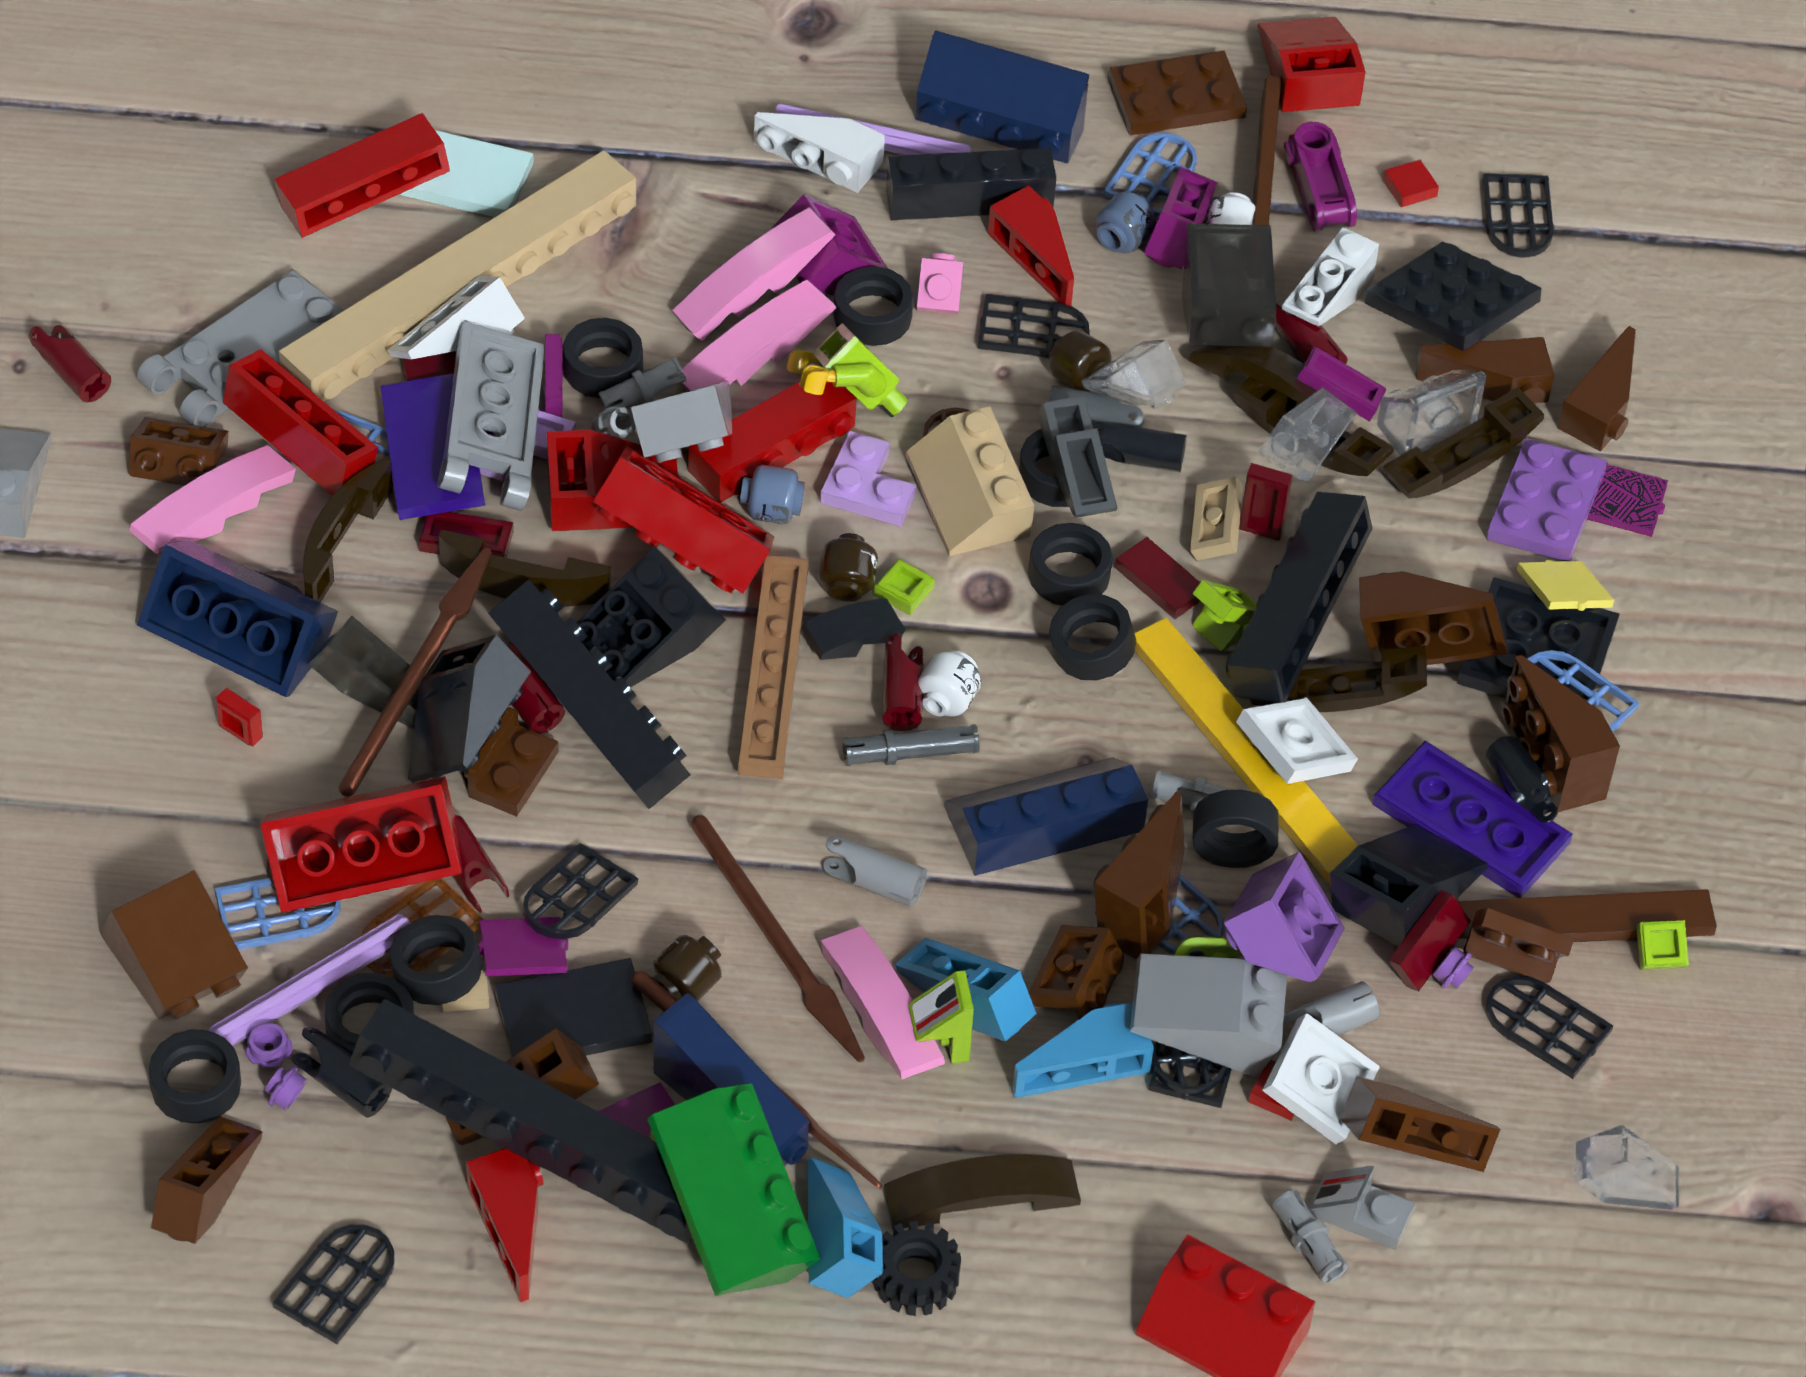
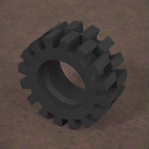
(923, 1245)

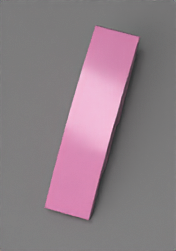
(747, 275)
(759, 337)
(206, 502)
(880, 1000)

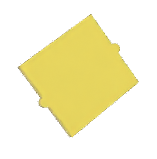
(1565, 585)

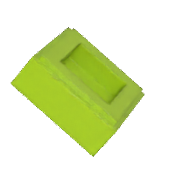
(904, 586)
(1662, 945)

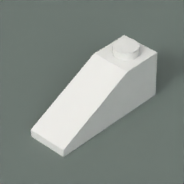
(480, 302)

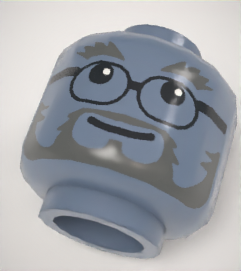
(1125, 222)
(773, 494)

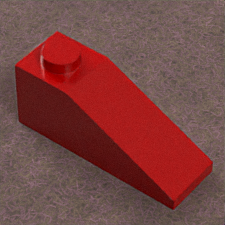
(1031, 235)
(507, 1201)

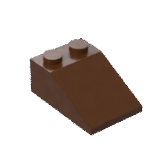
(1421, 611)

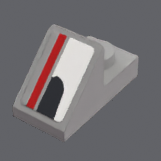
(1354, 1205)

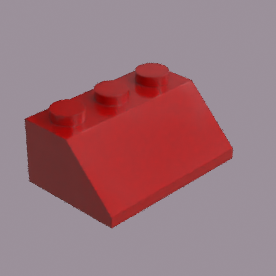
(1224, 1315)

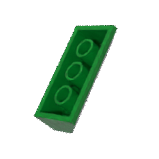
(734, 1190)

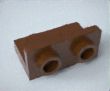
(174, 450)
(510, 765)
(1516, 944)
(1078, 970)

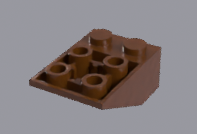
(1561, 735)
(1141, 885)

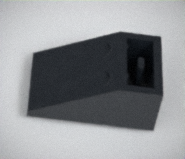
(649, 619)
(463, 705)
(1397, 877)

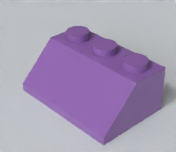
(1284, 920)

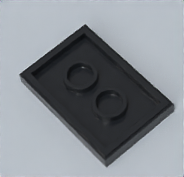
(587, 1004)

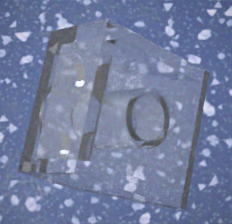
(1431, 409)

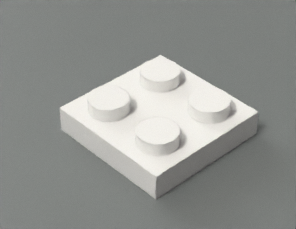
(1296, 740)
(1317, 1076)

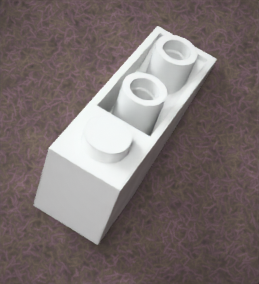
(825, 145)
(1334, 279)

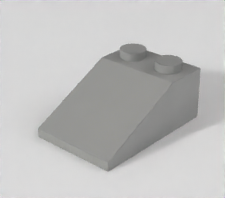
(684, 420)
(21, 470)
(1210, 1008)

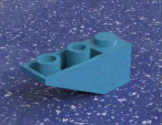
(842, 1231)

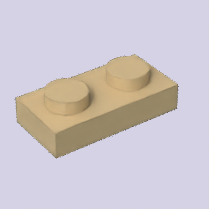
(1216, 518)

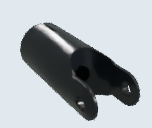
(1143, 446)
(1521, 777)
(335, 1074)

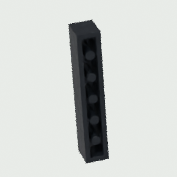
(1299, 597)
(590, 694)

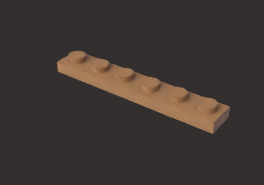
(773, 667)

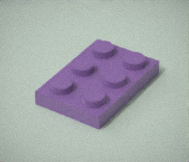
(1547, 500)

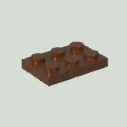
(1177, 92)

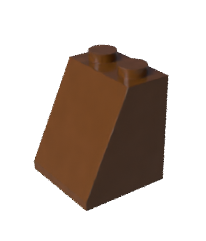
(175, 947)

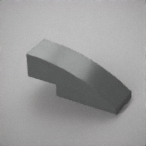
(1077, 456)

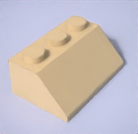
(971, 483)

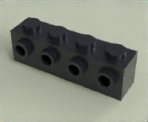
(965, 181)

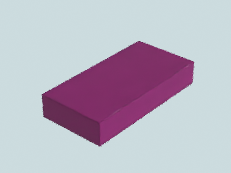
(553, 375)
(1344, 382)

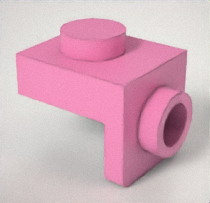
(940, 284)

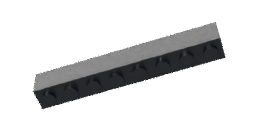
(520, 1114)

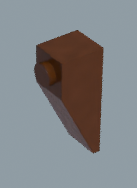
(1504, 362)
(1599, 402)
(553, 1061)
(1417, 1125)
(202, 1180)

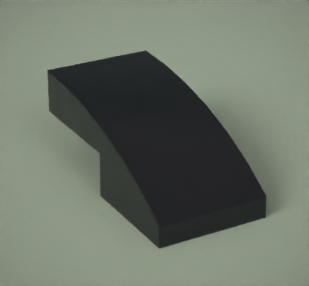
(848, 628)

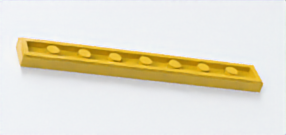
(1215, 714)

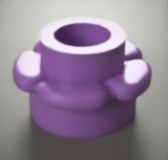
(1454, 968)
(268, 1036)
(285, 1087)

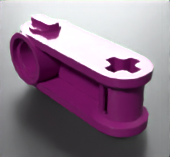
(1321, 176)

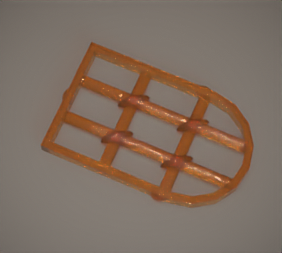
(422, 912)

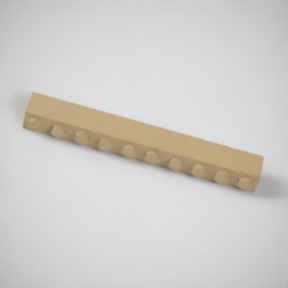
(504, 247)

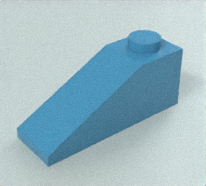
(996, 990)
(1086, 1053)

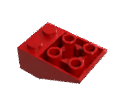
(1315, 62)
(576, 471)

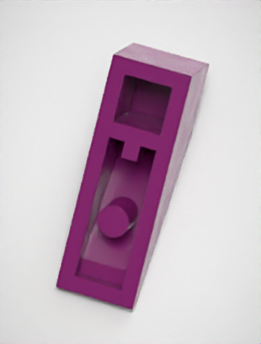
(1185, 204)

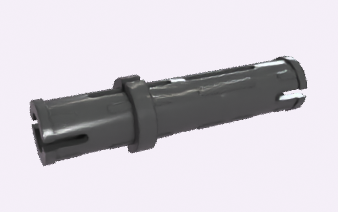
(908, 745)

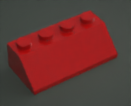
(684, 521)
(362, 844)

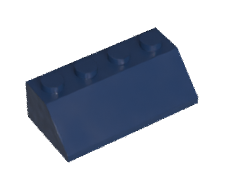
(1002, 96)
(235, 616)
(1048, 814)

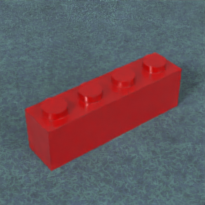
(362, 175)
(296, 421)
(773, 435)

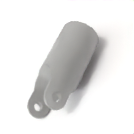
(876, 871)
(1342, 1009)

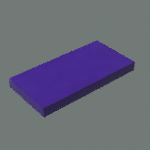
(416, 435)
(1473, 816)

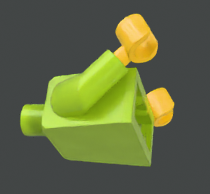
(849, 366)

